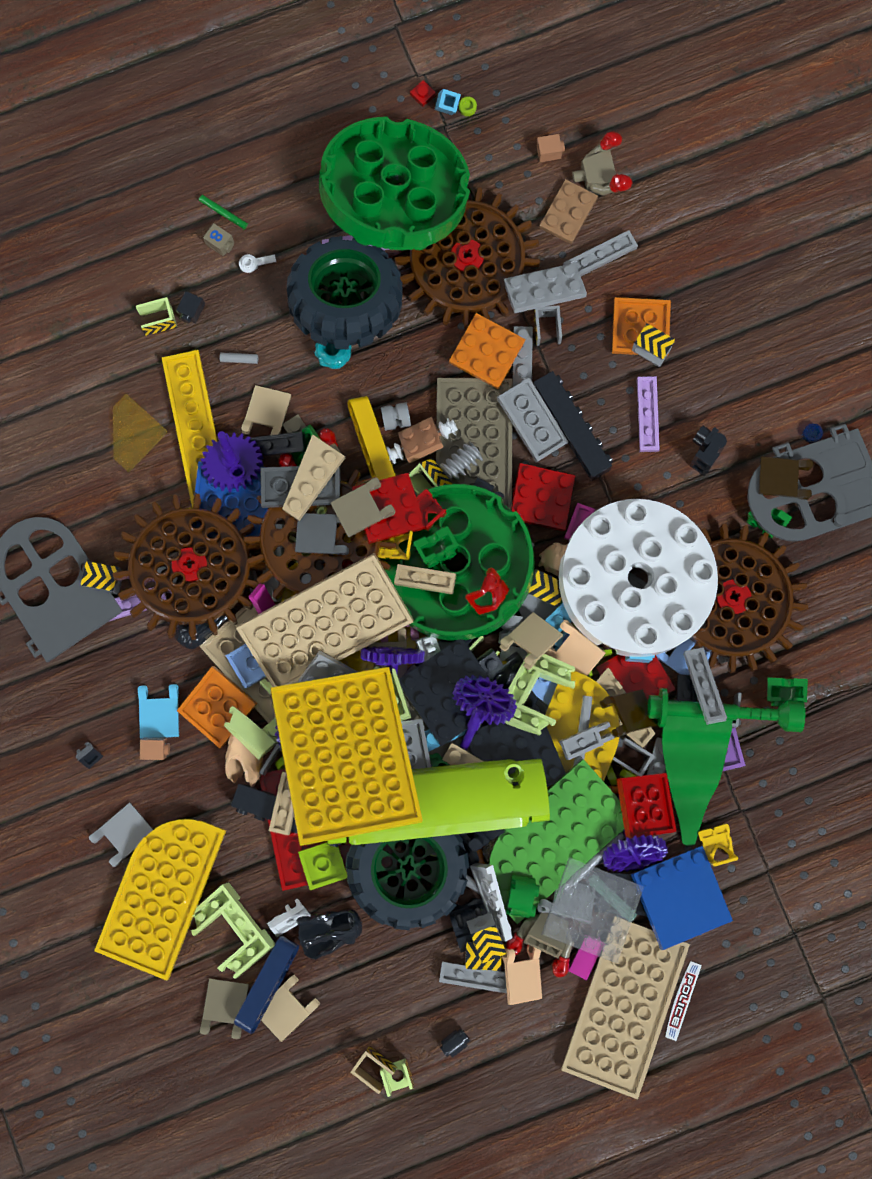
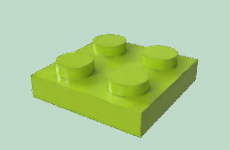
(322, 865)

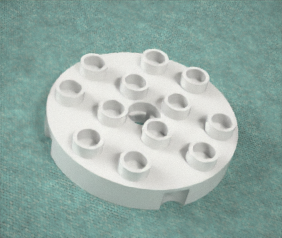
(678, 570)

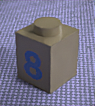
(219, 240)

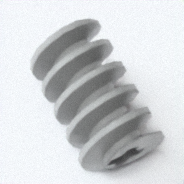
(460, 462)

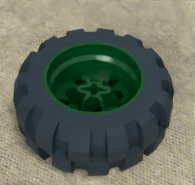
(343, 271)
(418, 905)

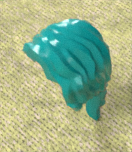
(332, 357)

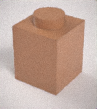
(550, 148)
(154, 748)

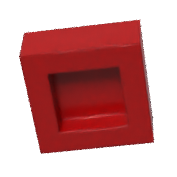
(423, 93)

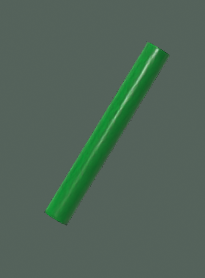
(222, 211)

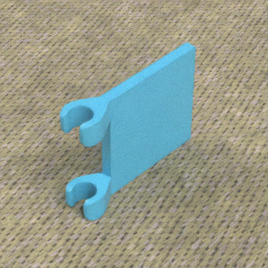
(158, 716)

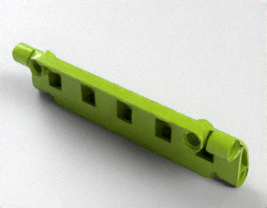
(471, 800)

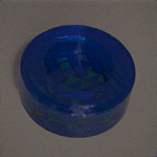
(812, 433)

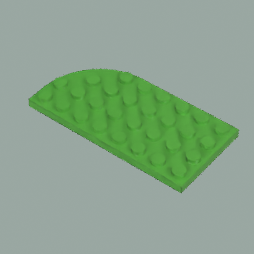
(581, 823)

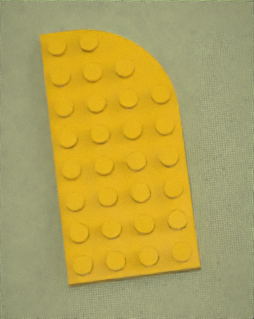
(566, 710)
(160, 895)

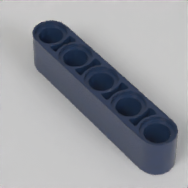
(266, 985)

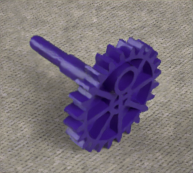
(231, 457)
(392, 656)
(483, 702)
(634, 853)

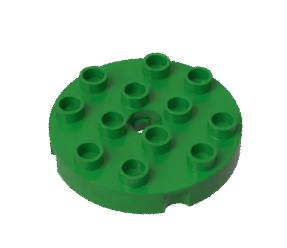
(362, 178)
(488, 538)

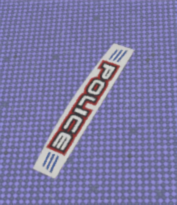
(682, 1000)

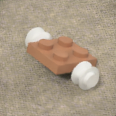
(421, 440)

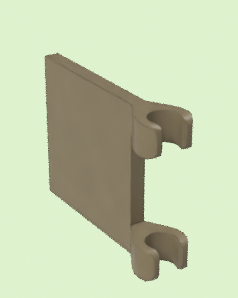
(359, 510)
(223, 1004)

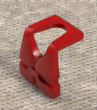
(429, 505)
(490, 584)

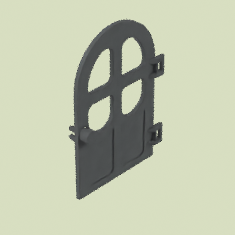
(845, 477)
(69, 611)

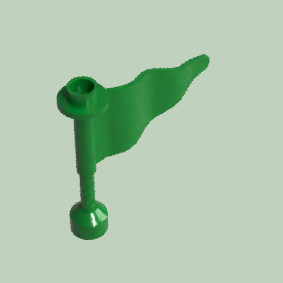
(697, 751)

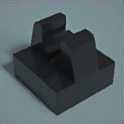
(89, 755)

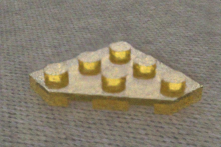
(133, 432)

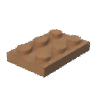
(568, 211)

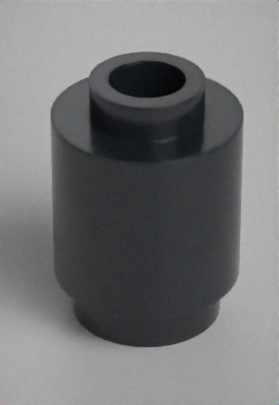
(455, 1043)

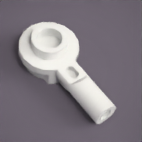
(249, 263)

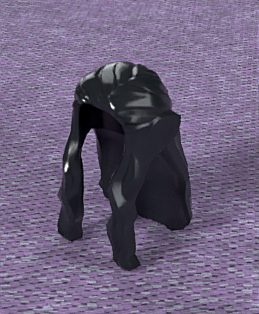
(203, 631)
(328, 931)

